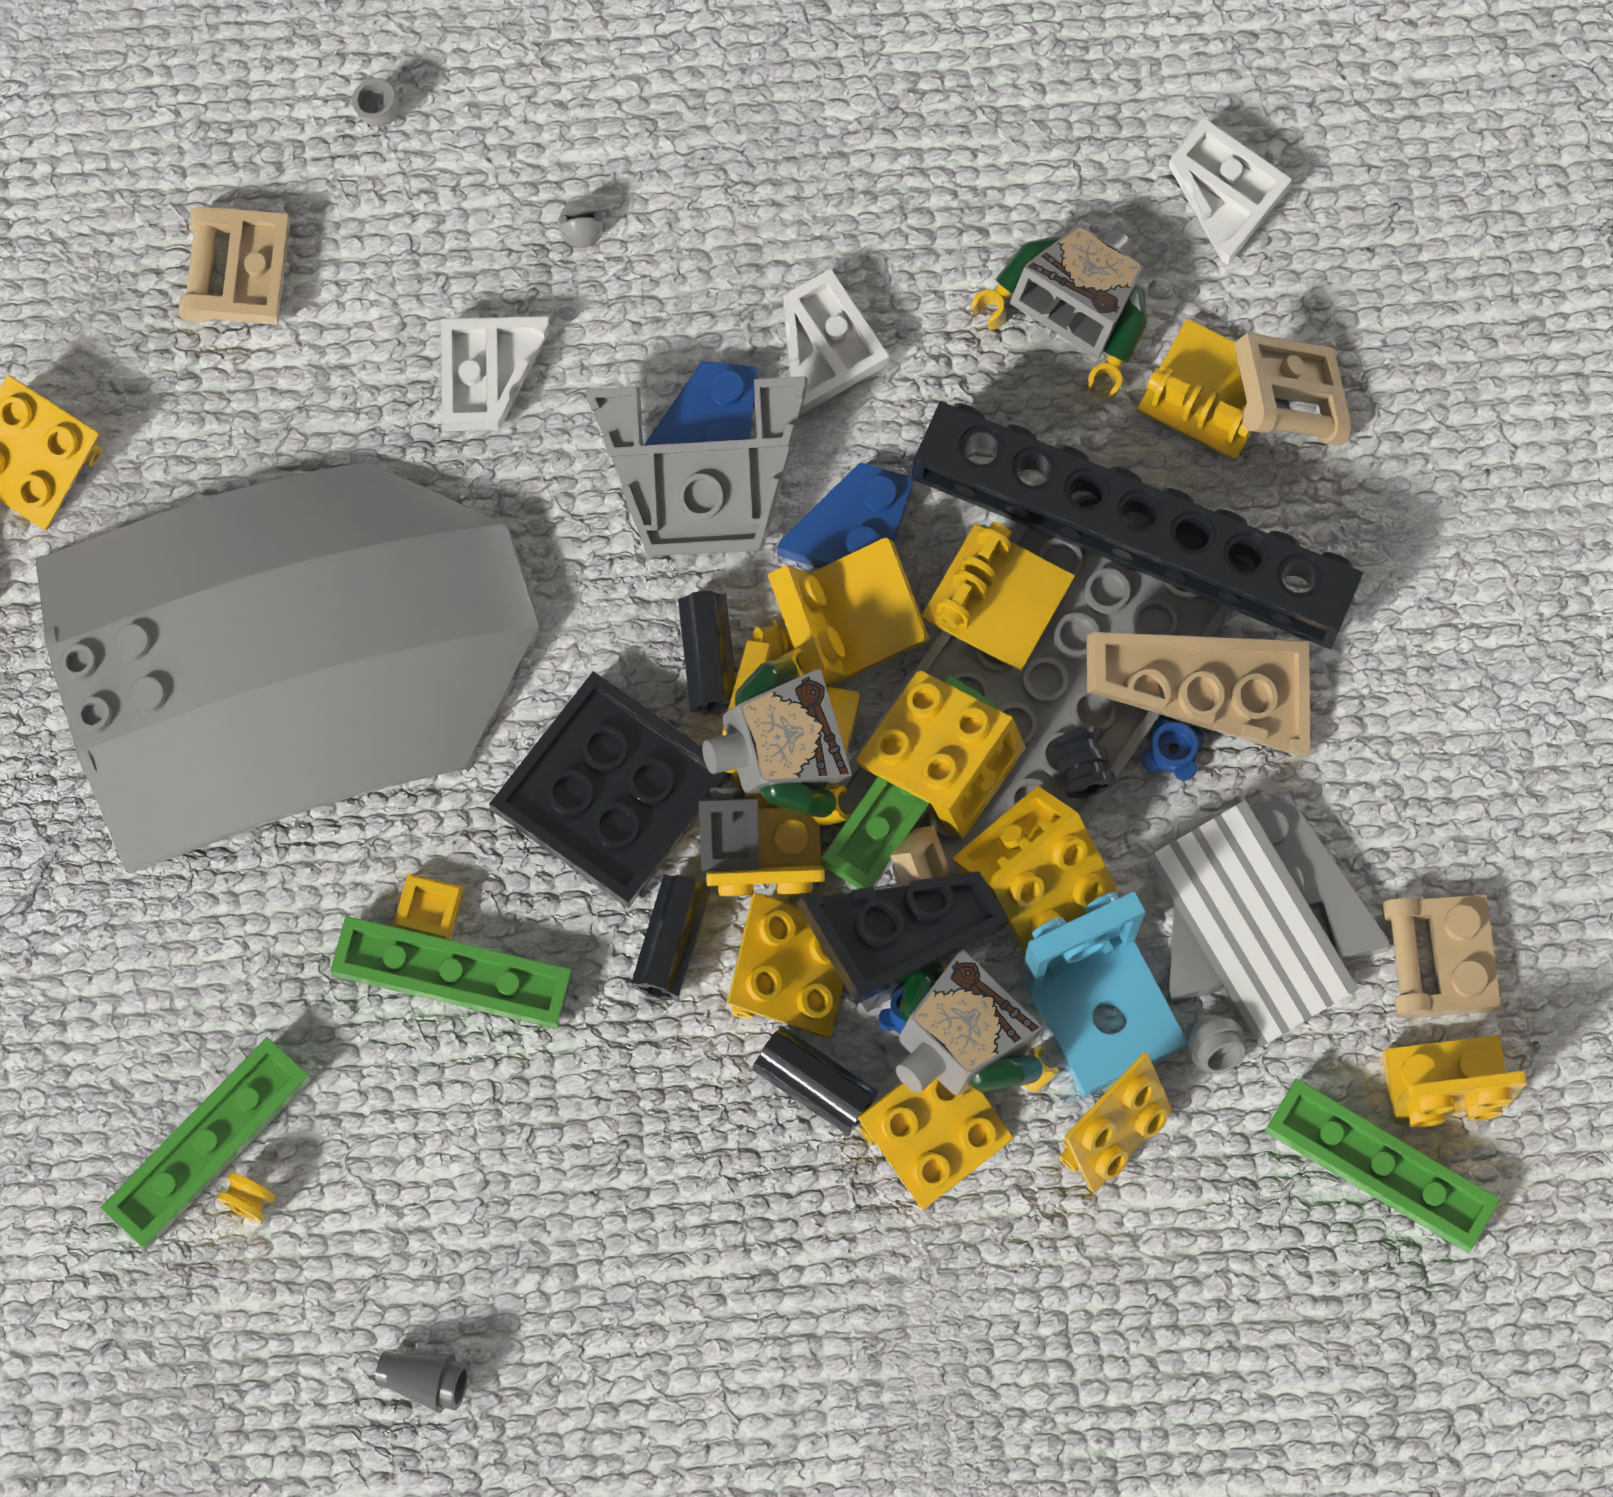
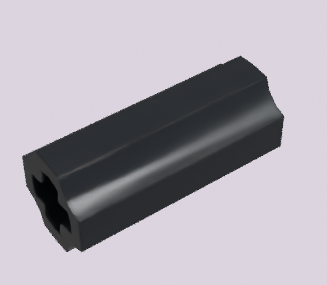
(707, 651)
(671, 937)
(814, 1080)

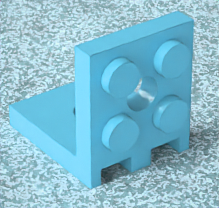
(1093, 965)

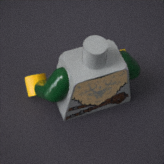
(1078, 290)
(784, 741)
(967, 1032)

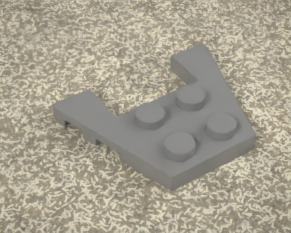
(702, 492)
(1319, 879)

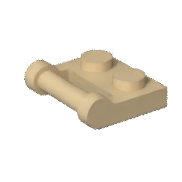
(252, 268)
(1296, 373)
(1460, 955)

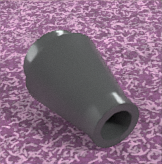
(425, 1378)

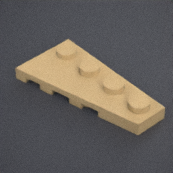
(1218, 683)

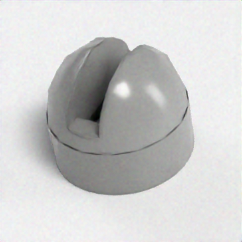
(366, 102)
(580, 231)

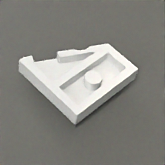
(1226, 186)
(828, 339)
(486, 367)

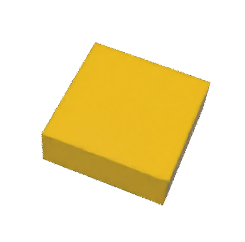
(429, 906)

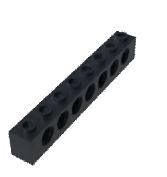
(1150, 550)

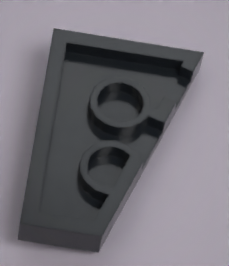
(901, 930)

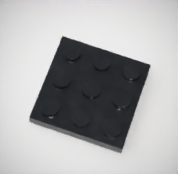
(608, 789)

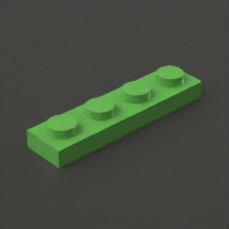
(879, 826)
(451, 972)
(205, 1143)
(1382, 1165)

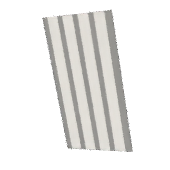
(1252, 923)

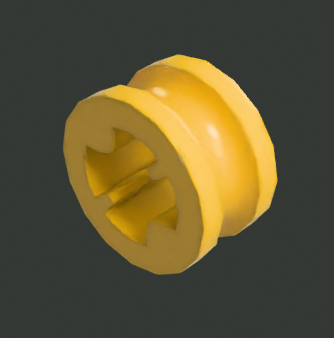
(246, 1197)

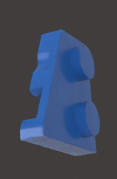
(710, 407)
(850, 517)

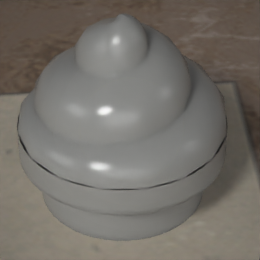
(1216, 1043)

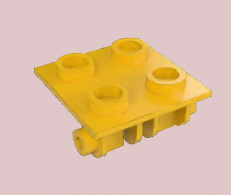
(1200, 391)
(40, 452)
(998, 595)
(784, 970)
(1117, 1125)
(933, 1136)

